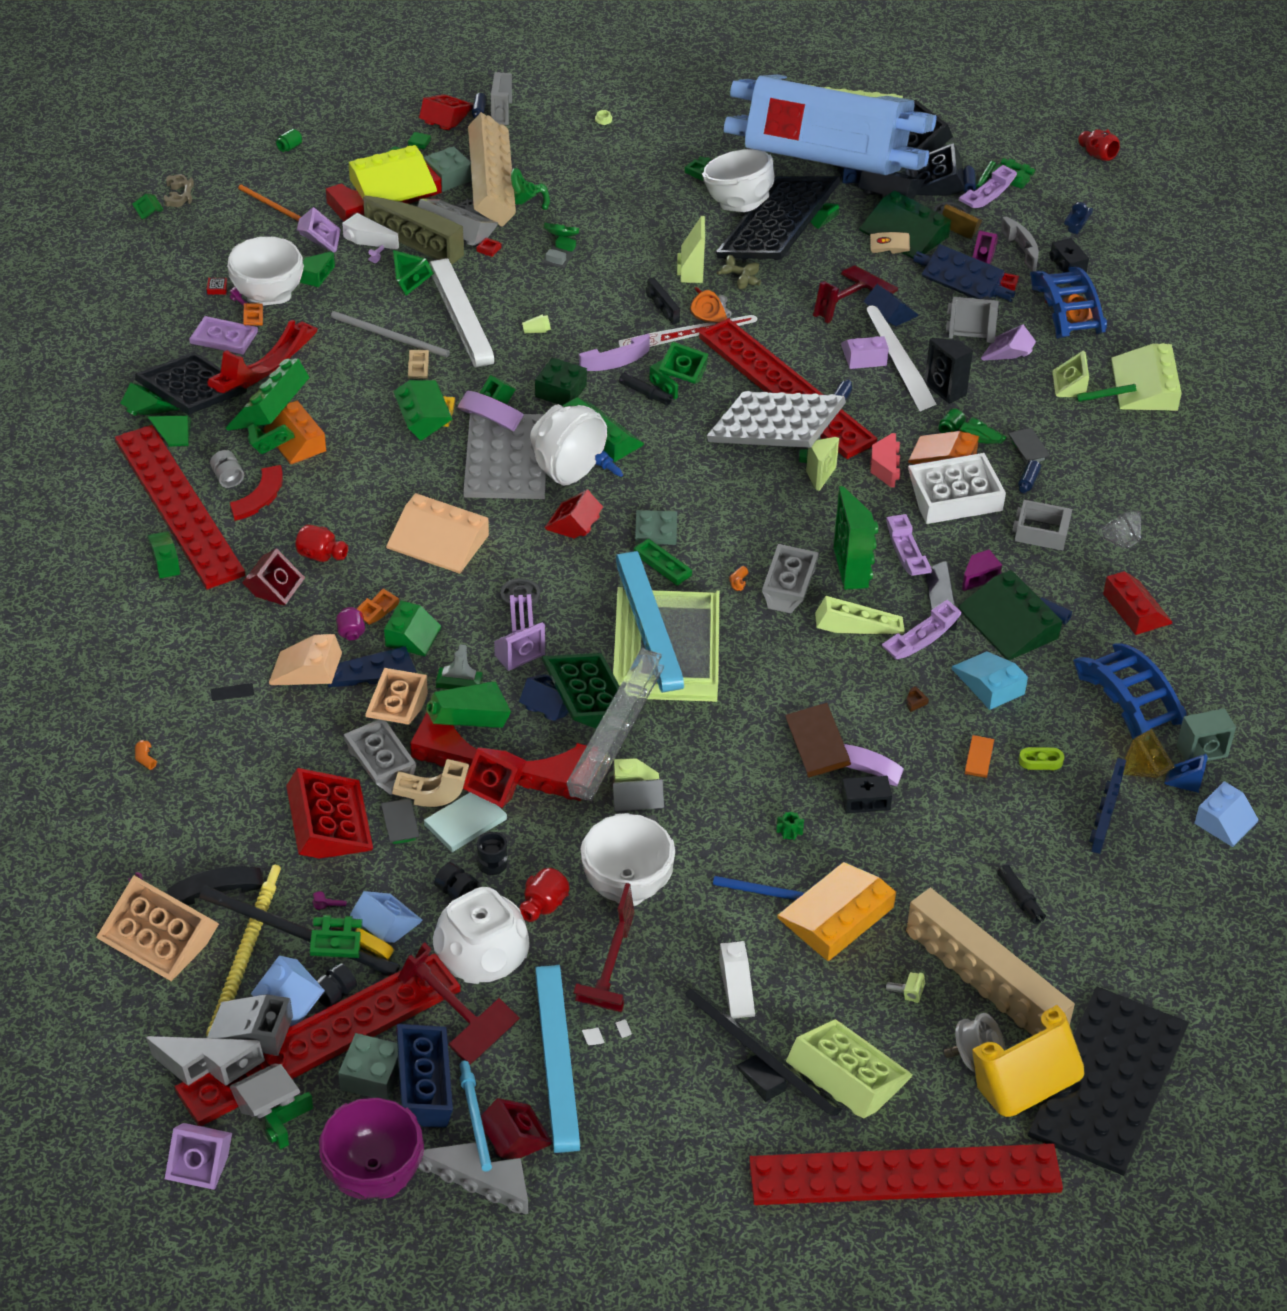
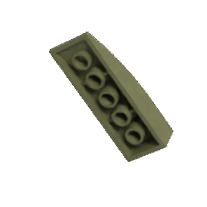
(418, 227)

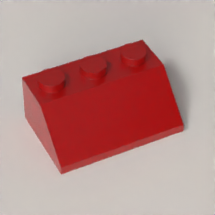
(1134, 603)

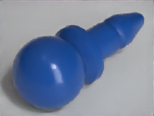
(607, 463)

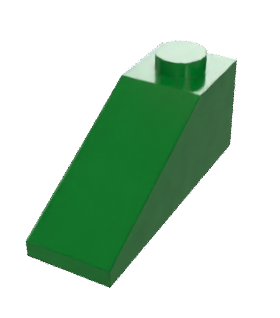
(164, 554)

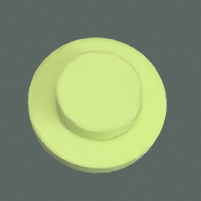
(603, 117)

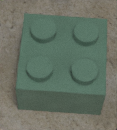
(451, 167)
(1206, 734)
(370, 1067)

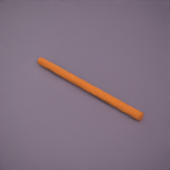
(269, 202)

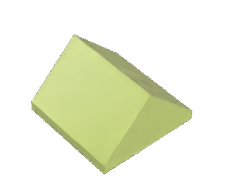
(1072, 376)
(822, 460)

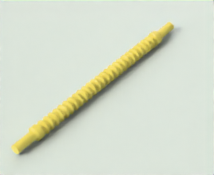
(248, 942)

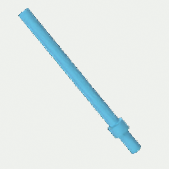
(468, 1083)

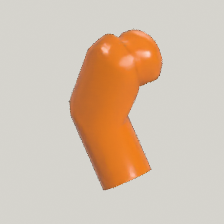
(736, 578)
(142, 756)

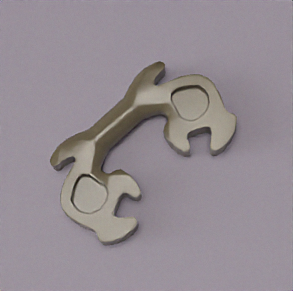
(176, 183)

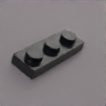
(663, 300)

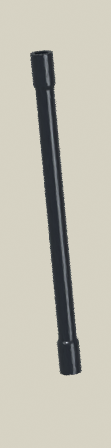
(221, 899)

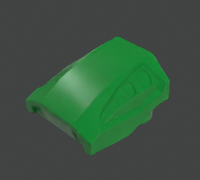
(986, 434)

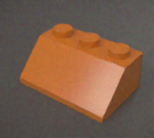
(308, 438)

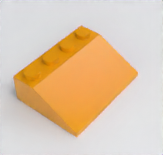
(838, 909)

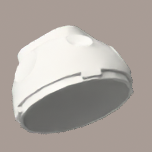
(740, 179)
(265, 269)
(568, 441)
(627, 851)
(481, 936)

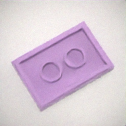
(223, 335)

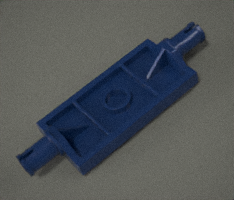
(963, 274)

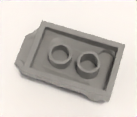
(789, 577)
(380, 753)

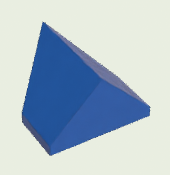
(1187, 774)

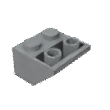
(264, 1090)

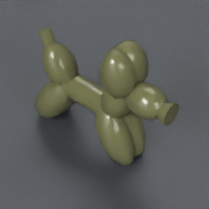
(746, 272)

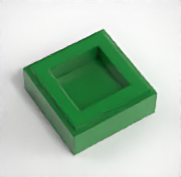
(420, 140)

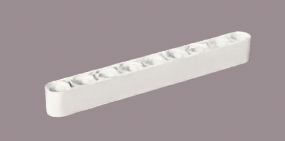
(462, 313)

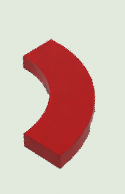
(261, 496)

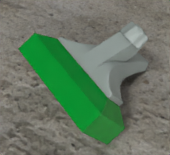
(458, 673)

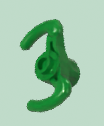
(526, 190)

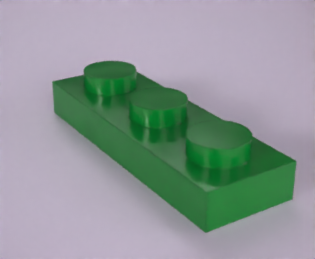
(663, 562)

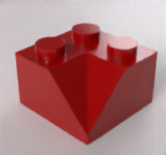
(494, 775)

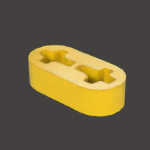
(375, 945)

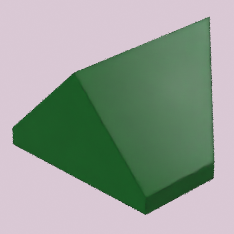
(825, 214)
(410, 271)
(173, 429)

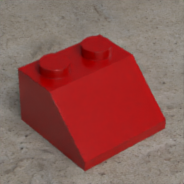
(575, 515)

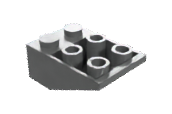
(254, 1018)

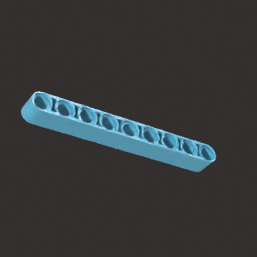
(649, 619)
(557, 1059)

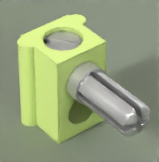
(912, 989)

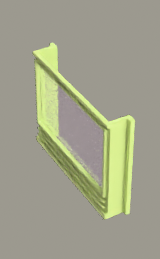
(694, 635)

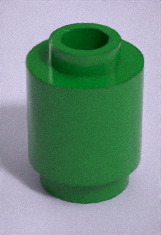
(289, 140)
(952, 421)

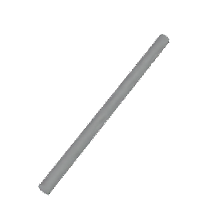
(390, 334)

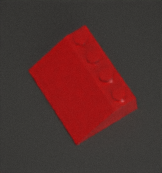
(328, 814)

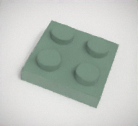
(657, 526)

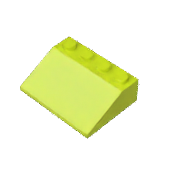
(392, 175)

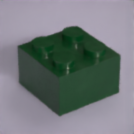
(560, 381)

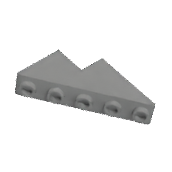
(196, 1057)
(462, 1166)

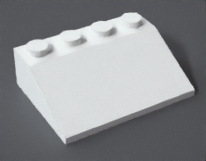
(956, 488)

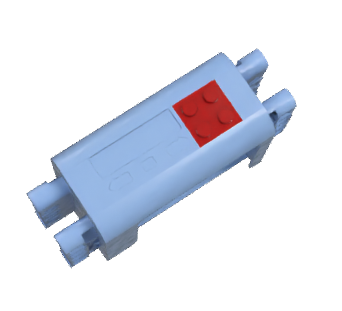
(829, 125)

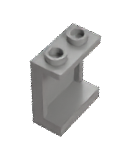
(501, 97)
(973, 318)

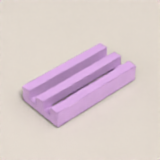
(520, 599)

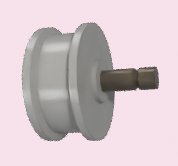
(972, 1034)

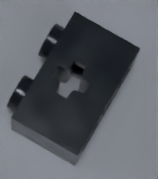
(1068, 254)
(866, 794)

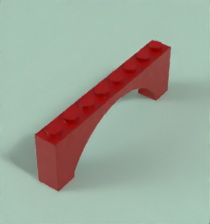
(443, 742)

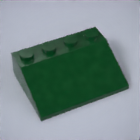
(906, 215)
(1011, 616)
(583, 684)

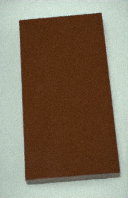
(817, 740)

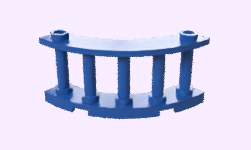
(1077, 277)
(1115, 688)

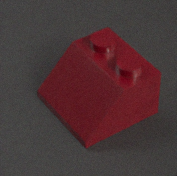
(274, 578)
(514, 1129)

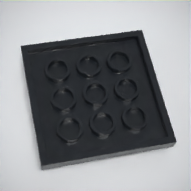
(185, 383)

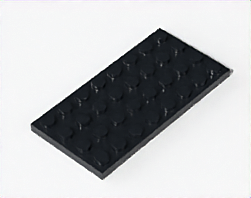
(780, 219)
(1125, 1063)

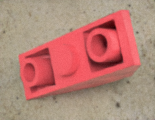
(885, 460)

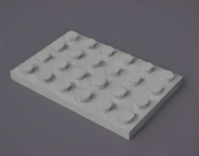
(776, 419)
(502, 461)

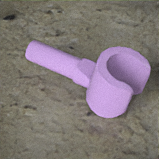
(375, 255)

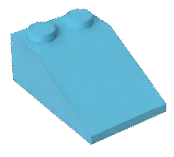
(992, 678)

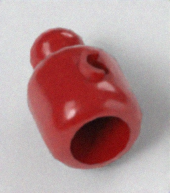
(1100, 144)
(319, 544)
(544, 893)

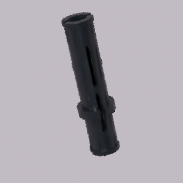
(650, 391)
(1025, 900)

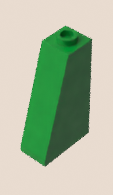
(470, 706)

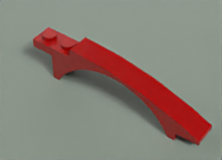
(236, 373)

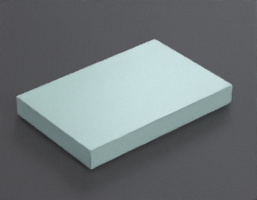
(464, 820)

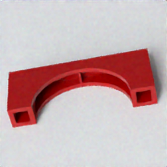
(349, 202)

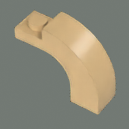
(434, 790)

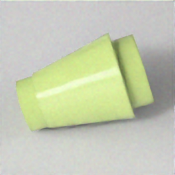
(537, 325)

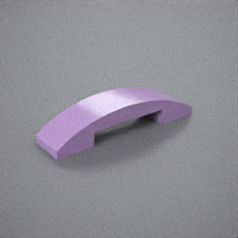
(990, 190)
(616, 357)
(490, 409)
(906, 547)
(925, 633)
(874, 763)

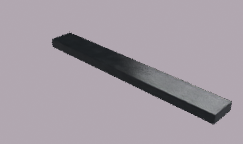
(763, 1052)

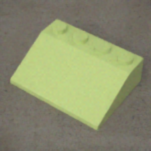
(1155, 378)
(847, 1067)

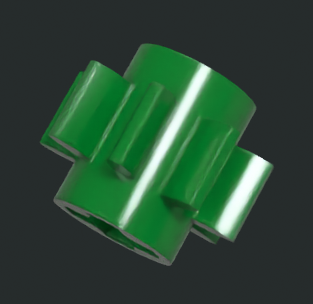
(790, 825)

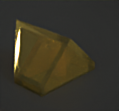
(1147, 757)

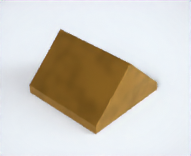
(961, 221)

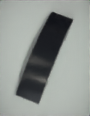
(220, 879)

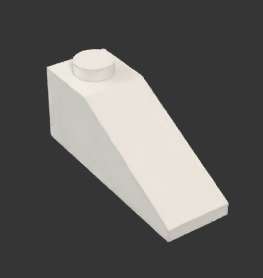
(369, 233)
(736, 979)

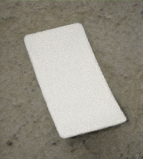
(594, 1036)

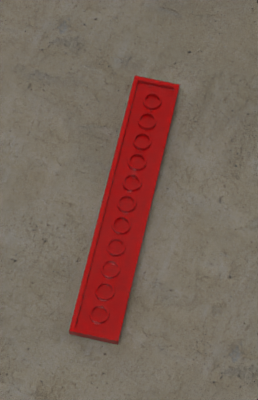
(775, 377)
(180, 507)
(327, 1035)
(904, 1174)

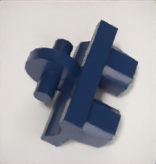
(1078, 217)

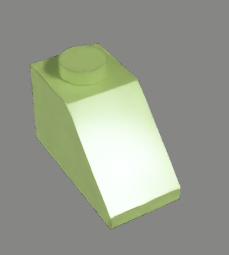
(632, 770)

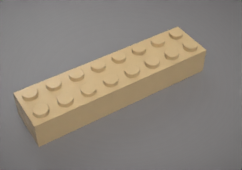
(491, 169)
(983, 962)

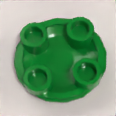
(561, 230)

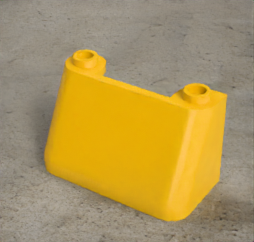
(1030, 1069)

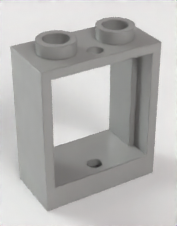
(1043, 513)

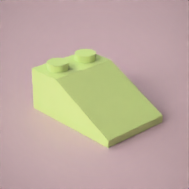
(691, 259)

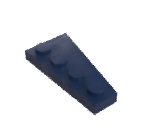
(370, 667)
(1107, 806)

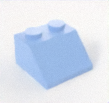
(1226, 814)
(384, 916)
(293, 981)

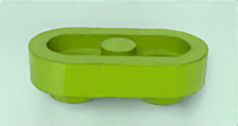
(1041, 758)

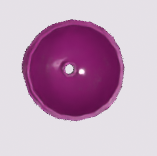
(367, 1135)

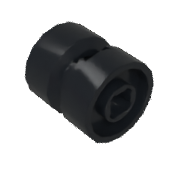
(492, 853)
(454, 881)
(336, 984)

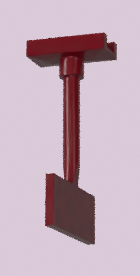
(829, 295)
(600, 994)
(482, 1030)

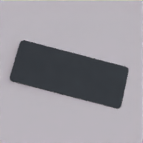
(232, 692)

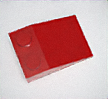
(444, 110)

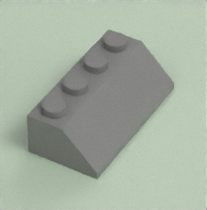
(475, 227)

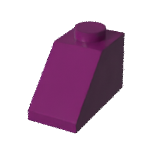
(985, 246)
(981, 569)

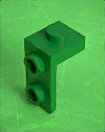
(663, 380)
(266, 442)
(274, 1121)

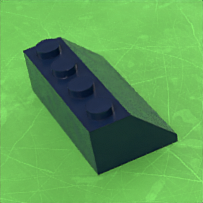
(425, 1073)

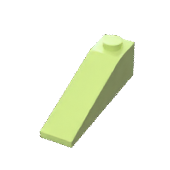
(847, 617)

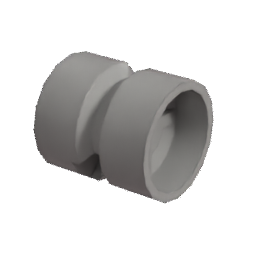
(226, 468)

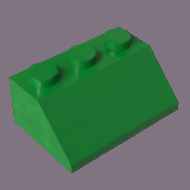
(422, 407)

